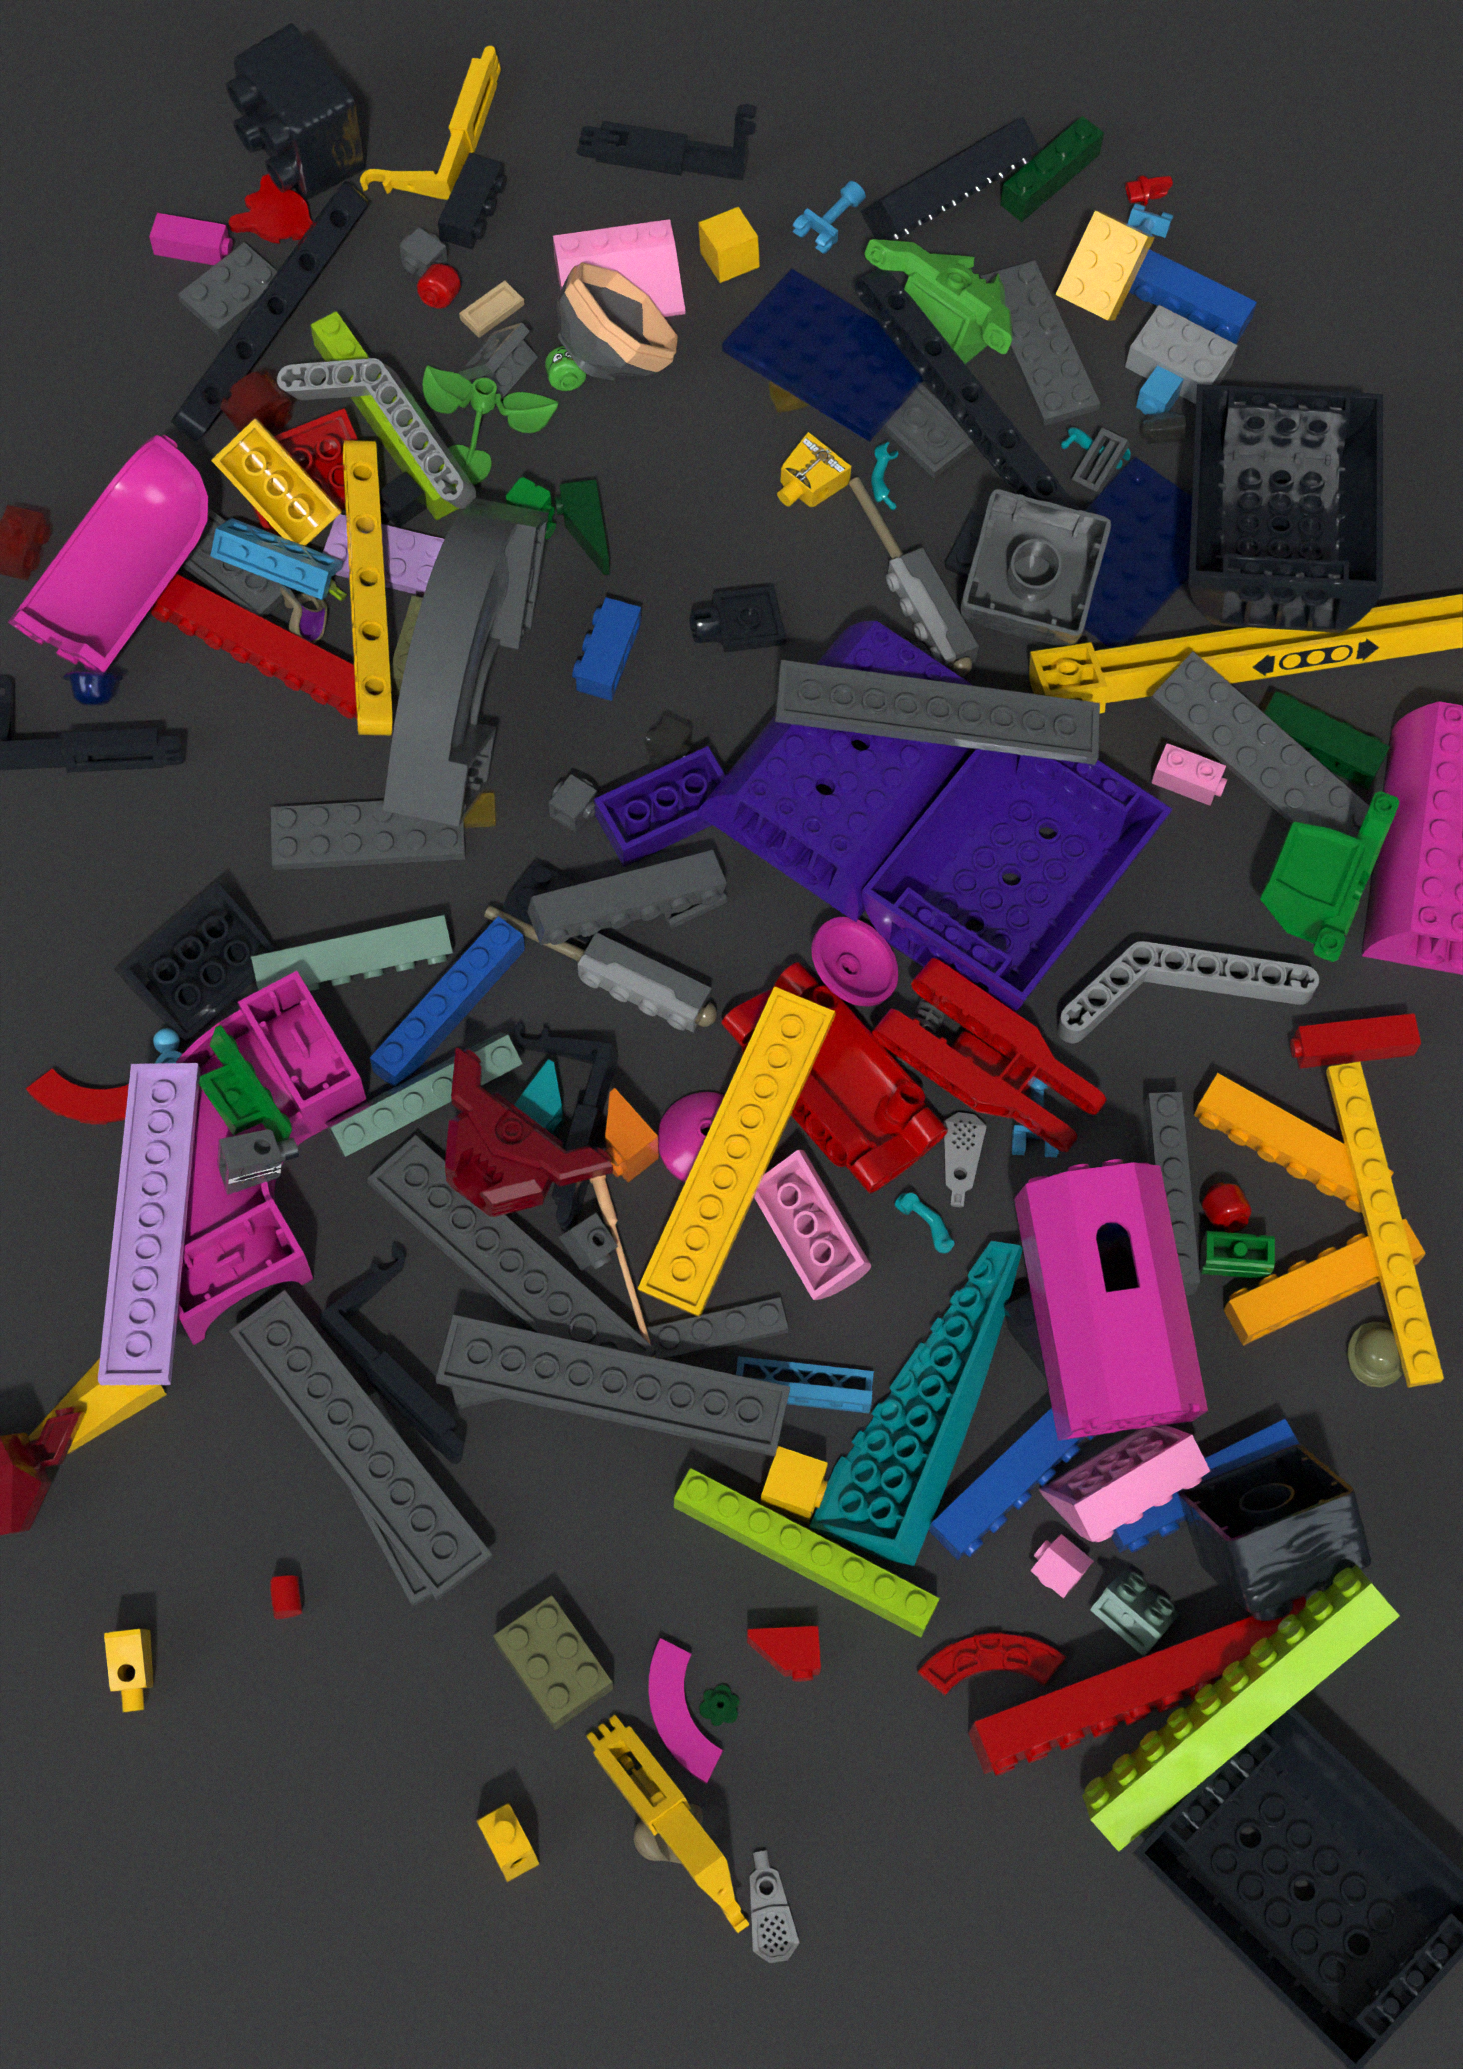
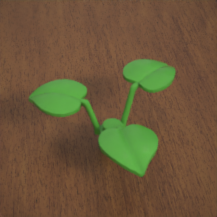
(448, 390)

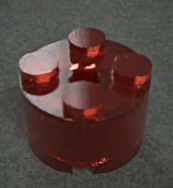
(257, 398)

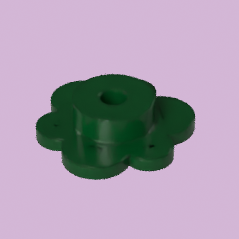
(727, 1713)

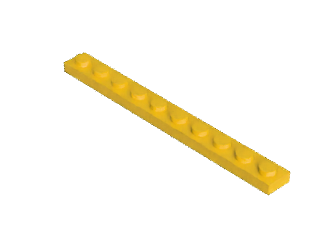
(1384, 1225)

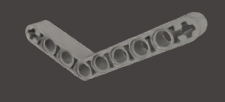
(398, 414)
(1187, 977)

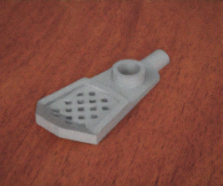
(960, 1158)
(768, 1907)

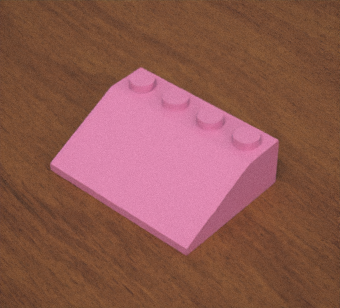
(637, 251)
(1126, 1480)

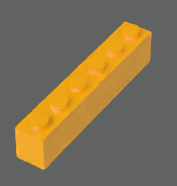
(1279, 1138)
(1308, 1287)

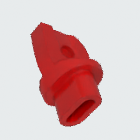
(1147, 189)

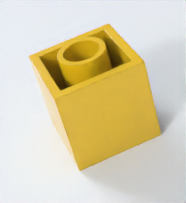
(729, 244)
(794, 1484)

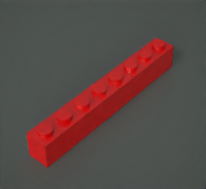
(259, 643)

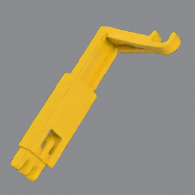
(465, 133)
(666, 1813)

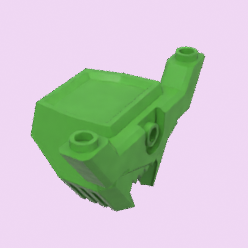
(952, 297)

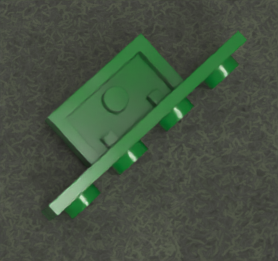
(238, 1092)

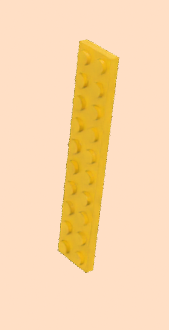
(736, 1152)

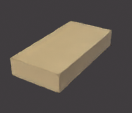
(491, 309)

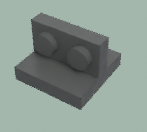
(501, 358)

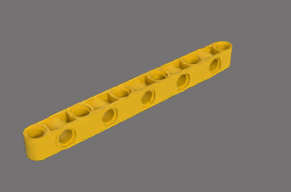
(367, 602)

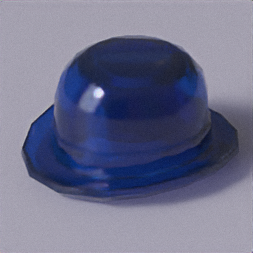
(93, 688)

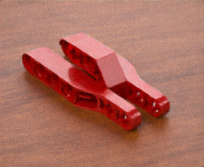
(975, 1070)

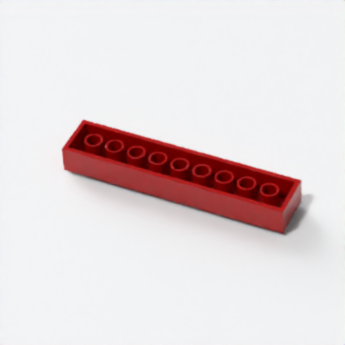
(1114, 1696)

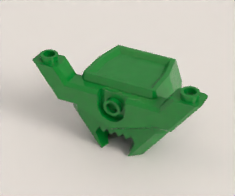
(1323, 875)

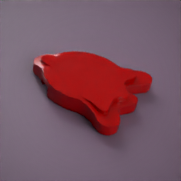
(273, 214)

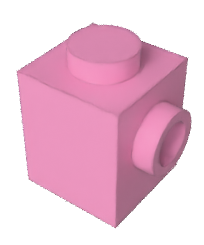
(1060, 1565)

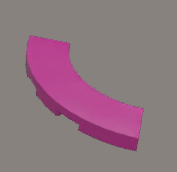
(671, 1714)

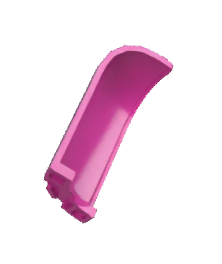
(118, 557)

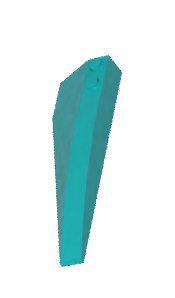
(902, 1461)

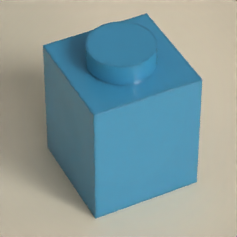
(1159, 391)

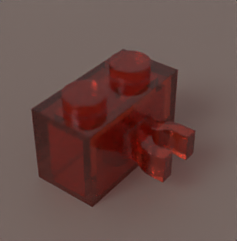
(21, 540)

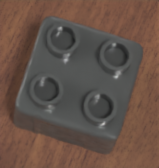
(1034, 569)

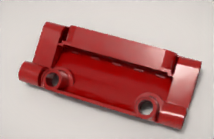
(856, 1096)

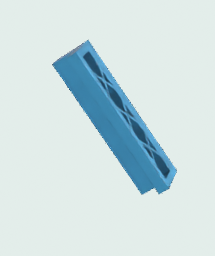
(274, 558)
(815, 1395)

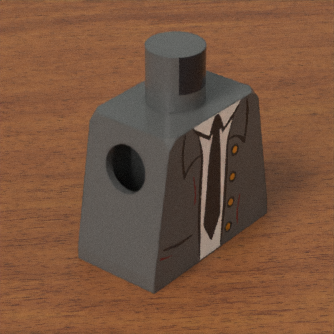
(252, 1159)

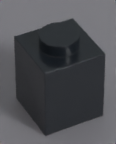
(402, 500)

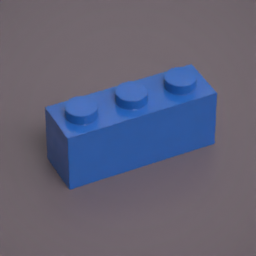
(607, 648)

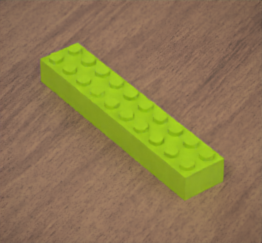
(1237, 1706)

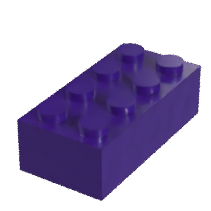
(658, 806)

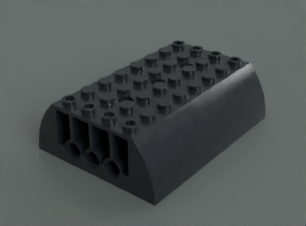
(1330, 558)
(1366, 1874)

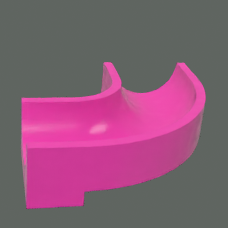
(241, 1238)

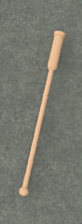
(610, 1220)

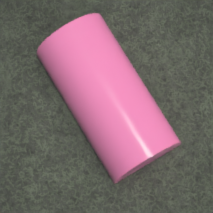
(810, 1227)

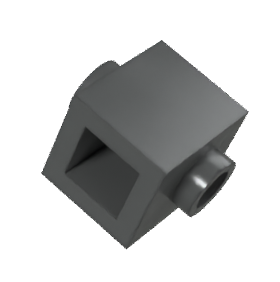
(421, 251)
(573, 802)
(589, 1243)

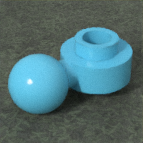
(167, 1042)

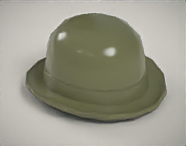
(1374, 1355)

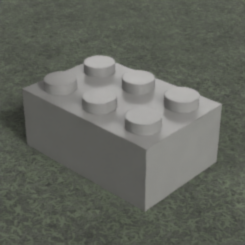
(1181, 349)

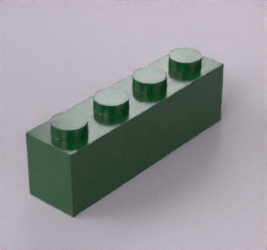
(1051, 169)
(1328, 740)

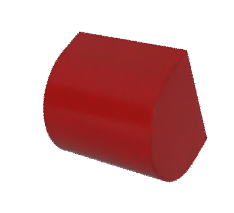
(285, 1596)

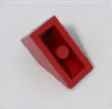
(789, 1650)

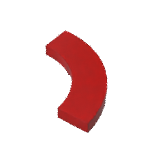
(77, 1102)
(991, 1653)

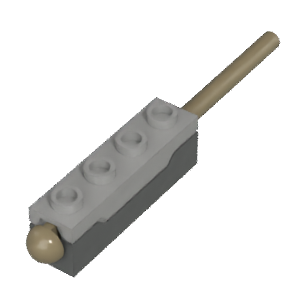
(923, 597)
(633, 978)

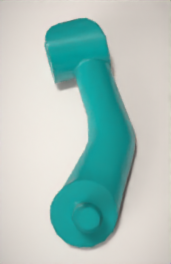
(1086, 441)
(877, 480)
(942, 1241)

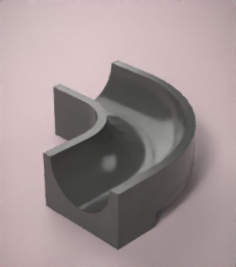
(472, 604)

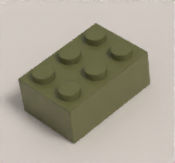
(553, 1662)

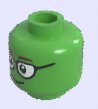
(563, 370)

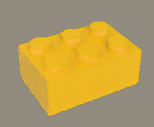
(1104, 265)

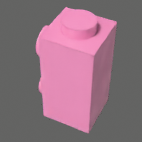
(1189, 774)

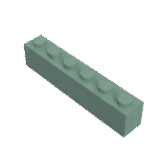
(357, 954)
(416, 1097)

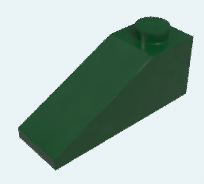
(583, 519)

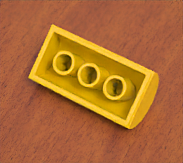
(276, 484)

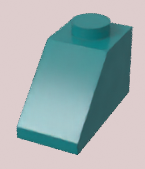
(542, 1099)

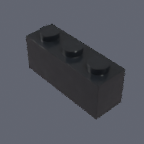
(471, 201)

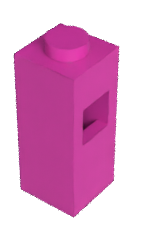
(190, 239)

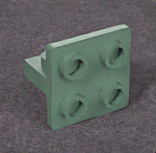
(1135, 1611)

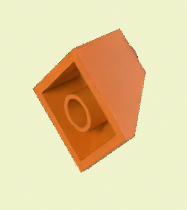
(628, 1139)

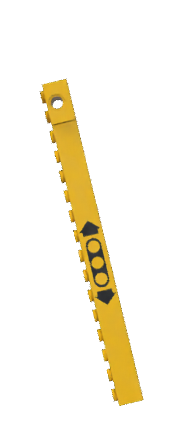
(1247, 652)

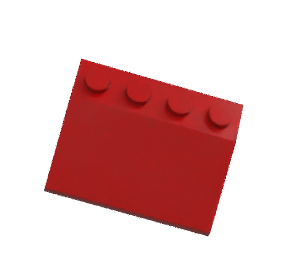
(320, 453)

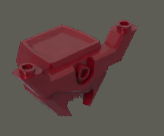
(501, 1154)
(23, 1470)

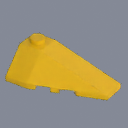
(103, 1405)

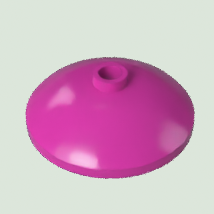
(854, 961)
(681, 1131)

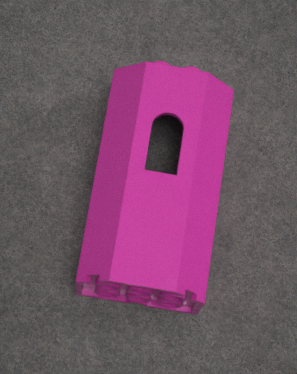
(1114, 1354)

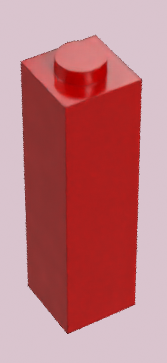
(1355, 1041)

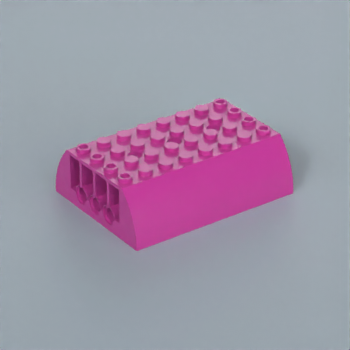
(1419, 870)

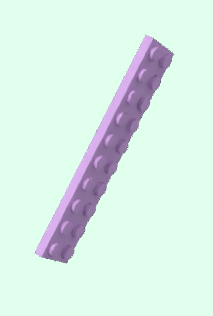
(149, 1225)

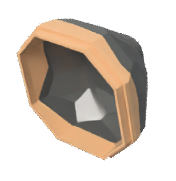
(612, 325)

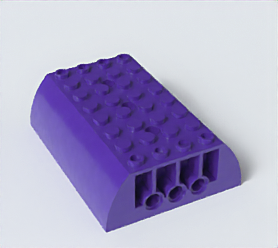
(877, 796)
(990, 827)

